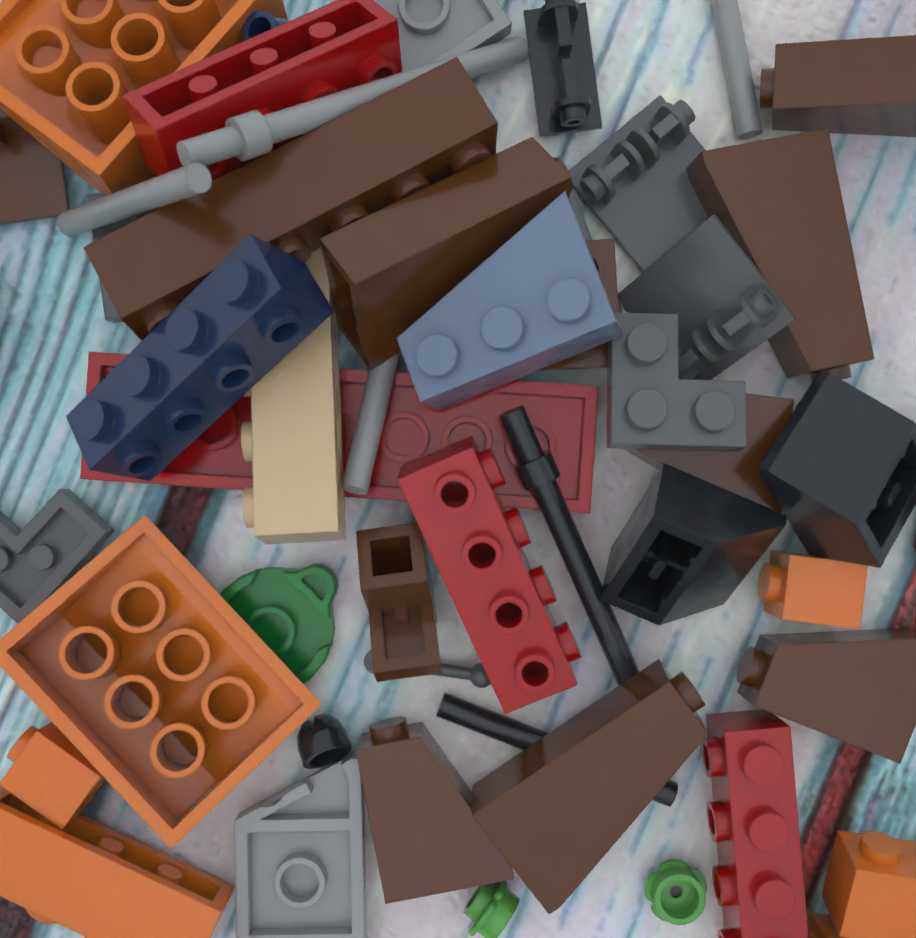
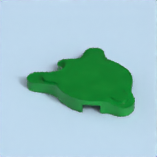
(289, 612)

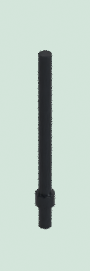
(539, 473)

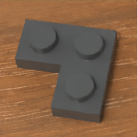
(657, 409)
(46, 551)

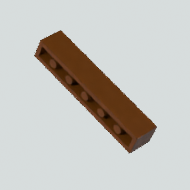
(299, 191)

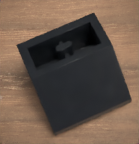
(844, 472)
(686, 548)

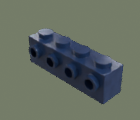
(199, 361)

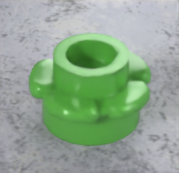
(680, 908)
(490, 909)

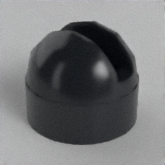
(322, 742)

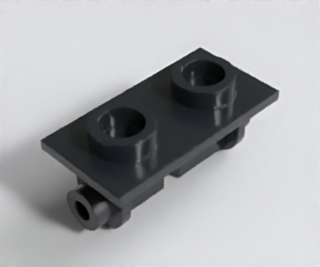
(562, 68)

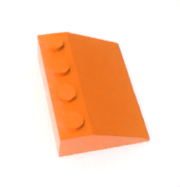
(76, 58)
(155, 680)

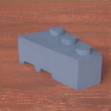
(512, 314)

